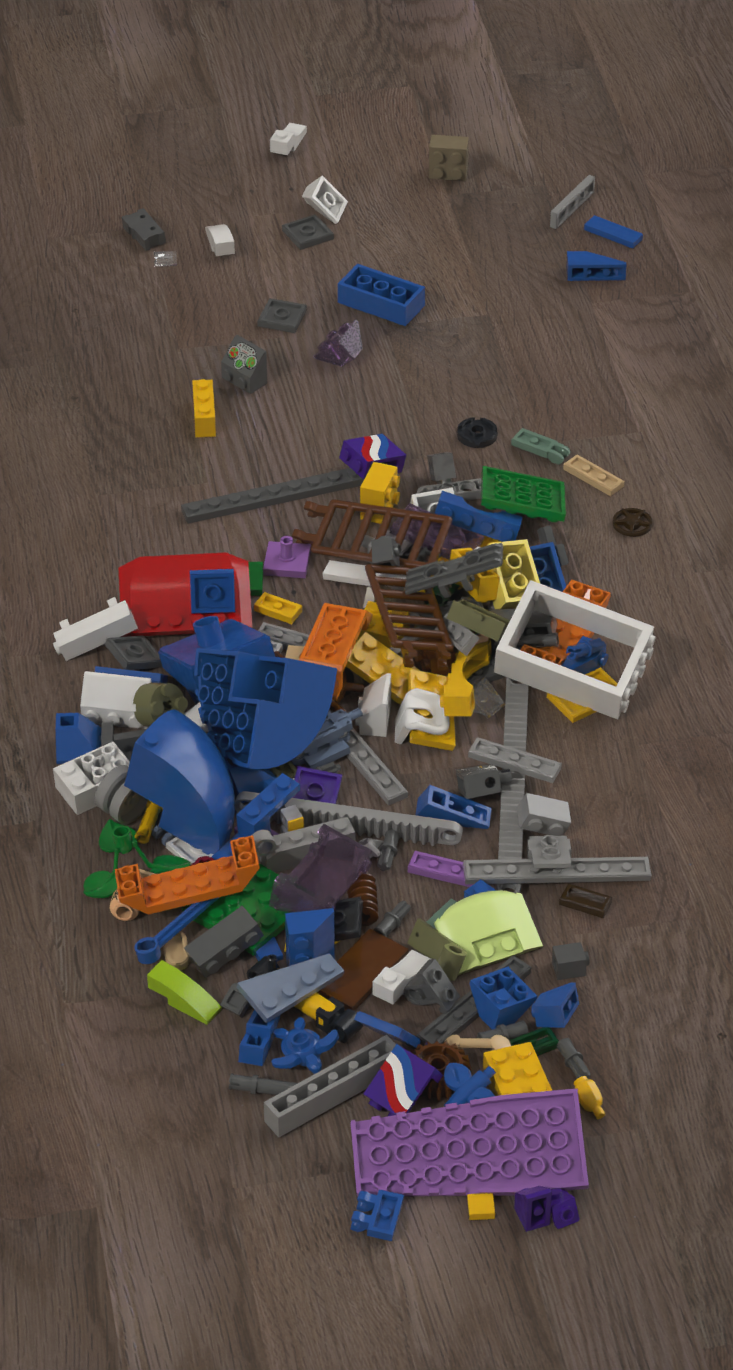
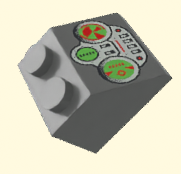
(245, 365)

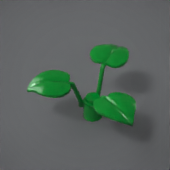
(122, 839)

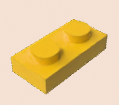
(278, 608)

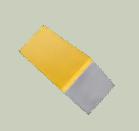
(291, 819)

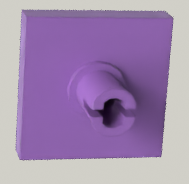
(287, 558)

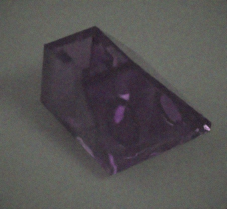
(341, 345)

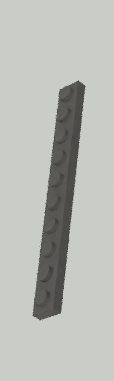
(270, 495)

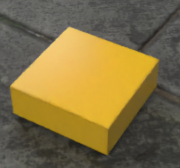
(481, 1206)

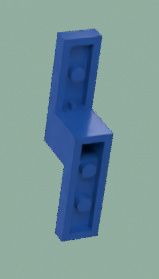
(257, 813)

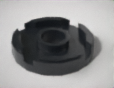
(468, 437)

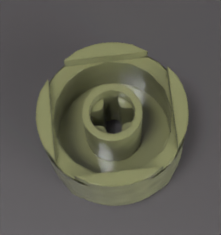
(155, 700)

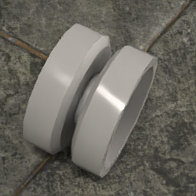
(117, 799)

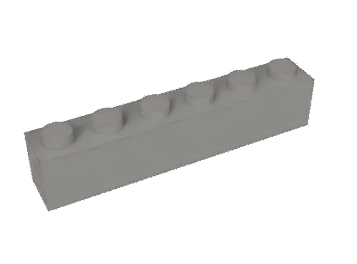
(326, 1088)

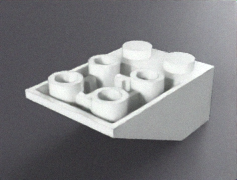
(80, 777)

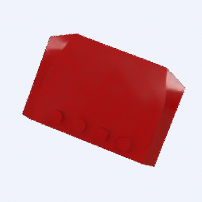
(161, 593)

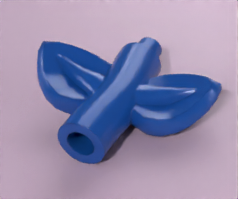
(465, 1085)

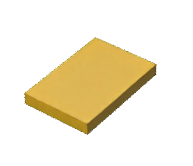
(574, 711)

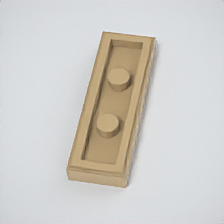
(593, 475)

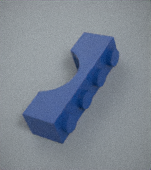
(496, 525)

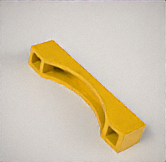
(458, 692)

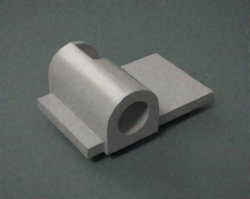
(549, 851)

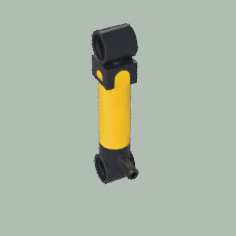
(328, 1013)

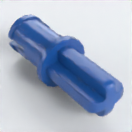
(585, 648)

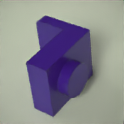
(563, 1208)

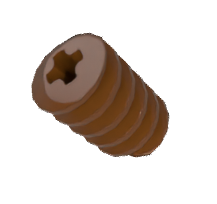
(367, 889)

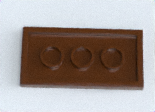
(361, 967)

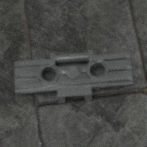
(454, 570)

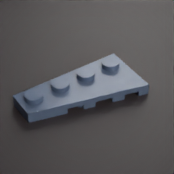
(284, 988)

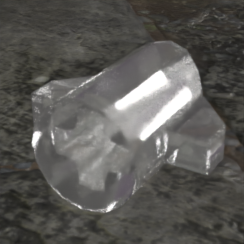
(165, 258)

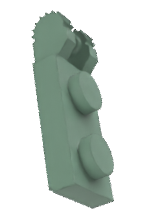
(540, 446)

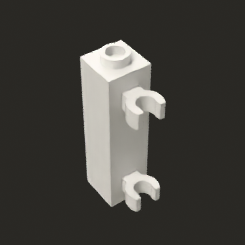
(94, 630)

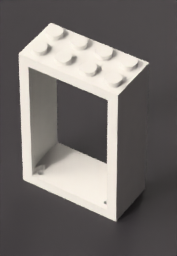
(563, 681)

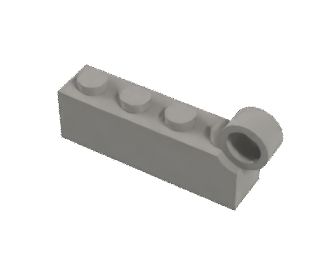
(289, 848)

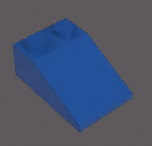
(548, 566)

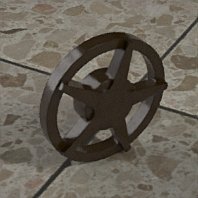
(632, 522)

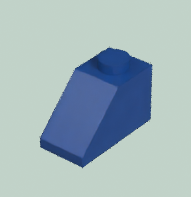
(555, 1006)

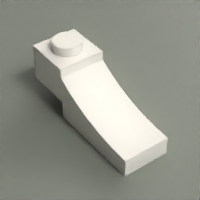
(288, 139)
(393, 980)

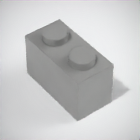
(543, 815)

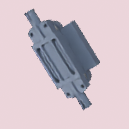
(330, 741)

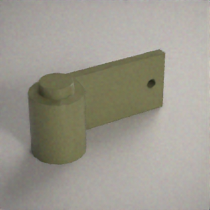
(437, 947)

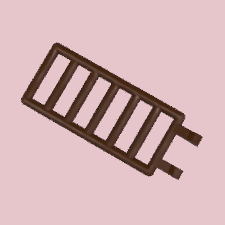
(328, 511)
(408, 647)

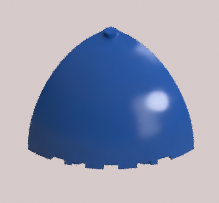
(261, 706)
(188, 778)

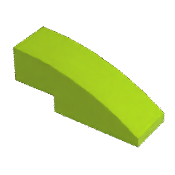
(183, 992)

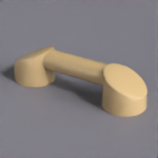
(495, 1042)

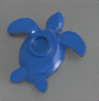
(302, 1047)

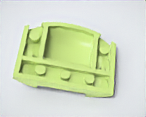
(489, 928)

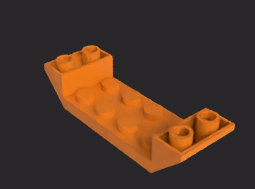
(569, 633)
(335, 638)
(190, 883)

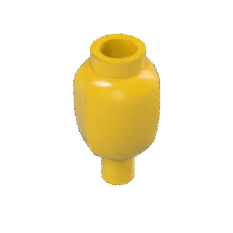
(589, 1096)

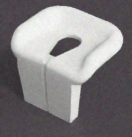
(409, 720)

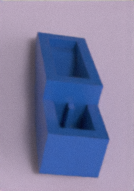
(257, 1040)

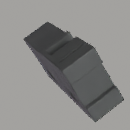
(143, 229)

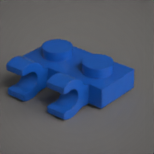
(384, 1216)

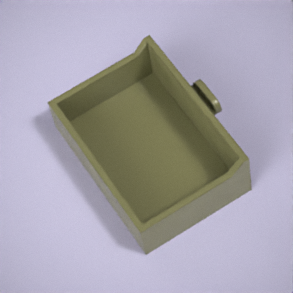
(478, 619)

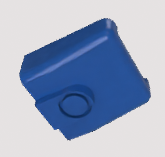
(230, 635)

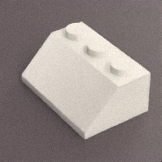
(111, 698)

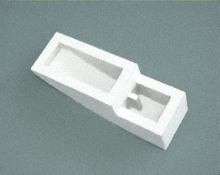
(220, 239)

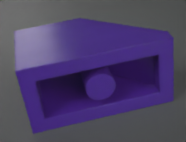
(533, 1207)

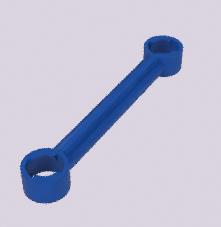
(148, 948)

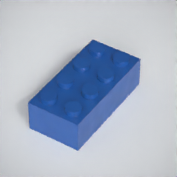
(381, 294)

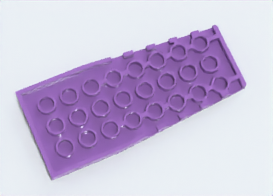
(474, 1147)

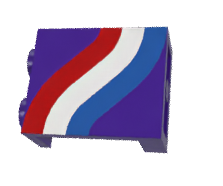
(363, 451)
(400, 1081)

